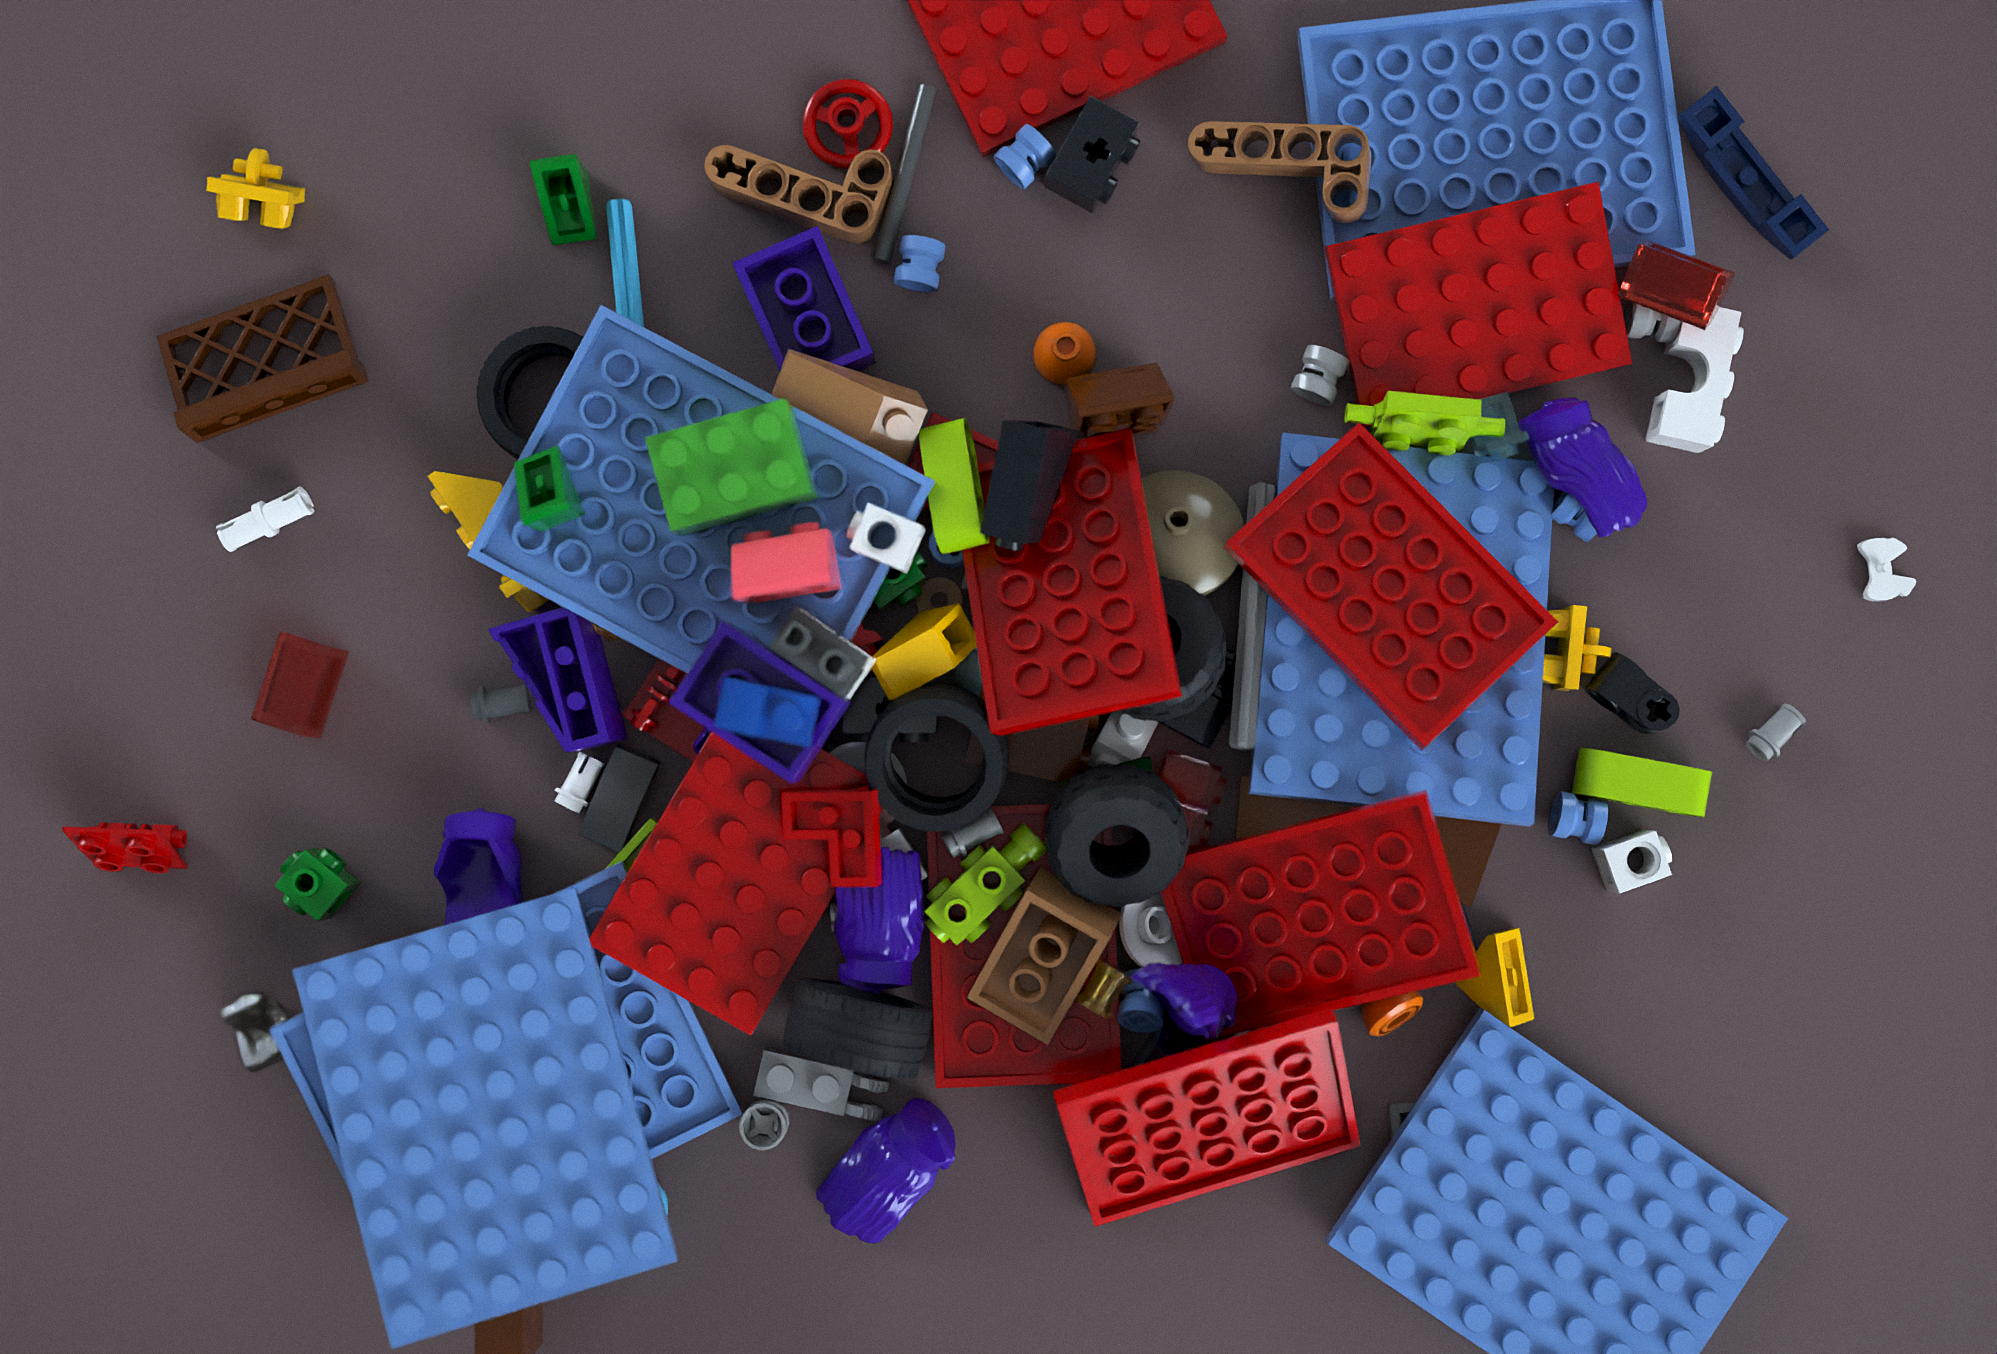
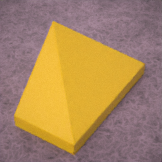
(1503, 979)

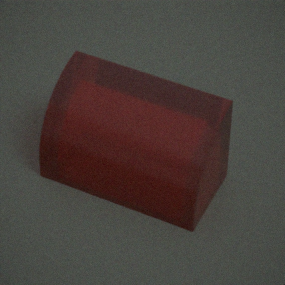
(1675, 284)
(299, 685)

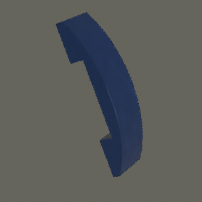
(1747, 178)

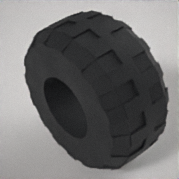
(1200, 655)
(1118, 872)

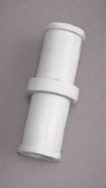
(265, 519)

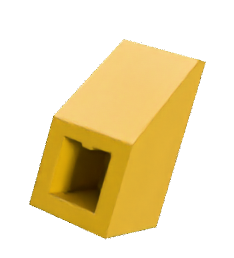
(467, 498)
(924, 650)

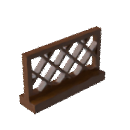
(262, 395)

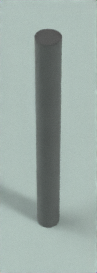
(904, 174)

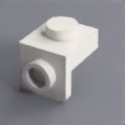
(1121, 739)

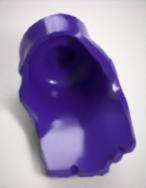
(1582, 460)
(478, 864)
(881, 925)
(1196, 996)
(888, 1171)

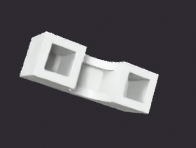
(1694, 418)

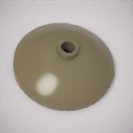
(1211, 518)

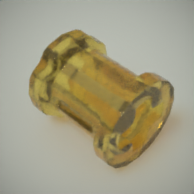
(1103, 989)

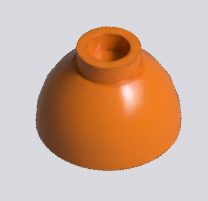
(1064, 352)
(1390, 1013)

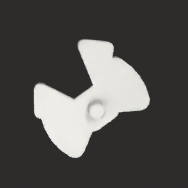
(1882, 584)

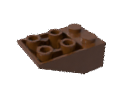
(1119, 400)

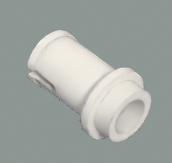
(579, 782)

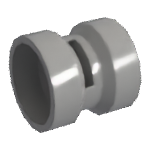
(1647, 322)
(1319, 375)
(758, 1129)

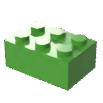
(731, 467)

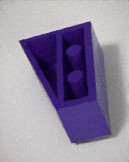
(567, 675)

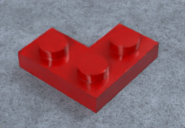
(850, 824)

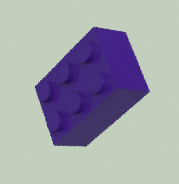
(804, 302)
(742, 657)

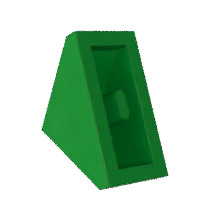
(565, 198)
(546, 490)

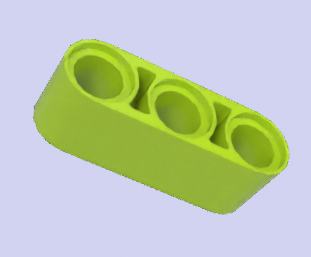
(957, 493)
(1641, 782)

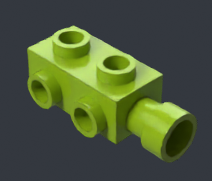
(974, 895)

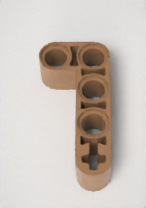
(1278, 159)
(799, 185)

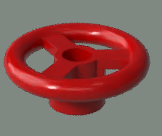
(846, 107)

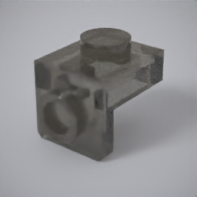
(252, 1019)

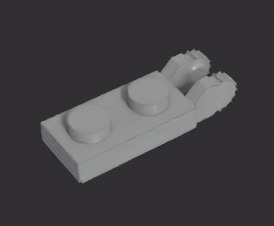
(815, 1085)

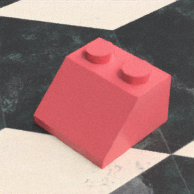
(785, 565)

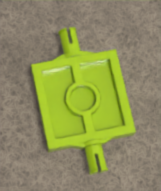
(1425, 422)

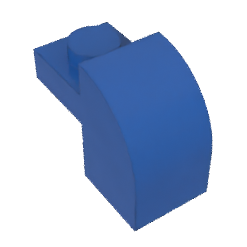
(766, 712)

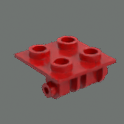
(654, 714)
(122, 845)

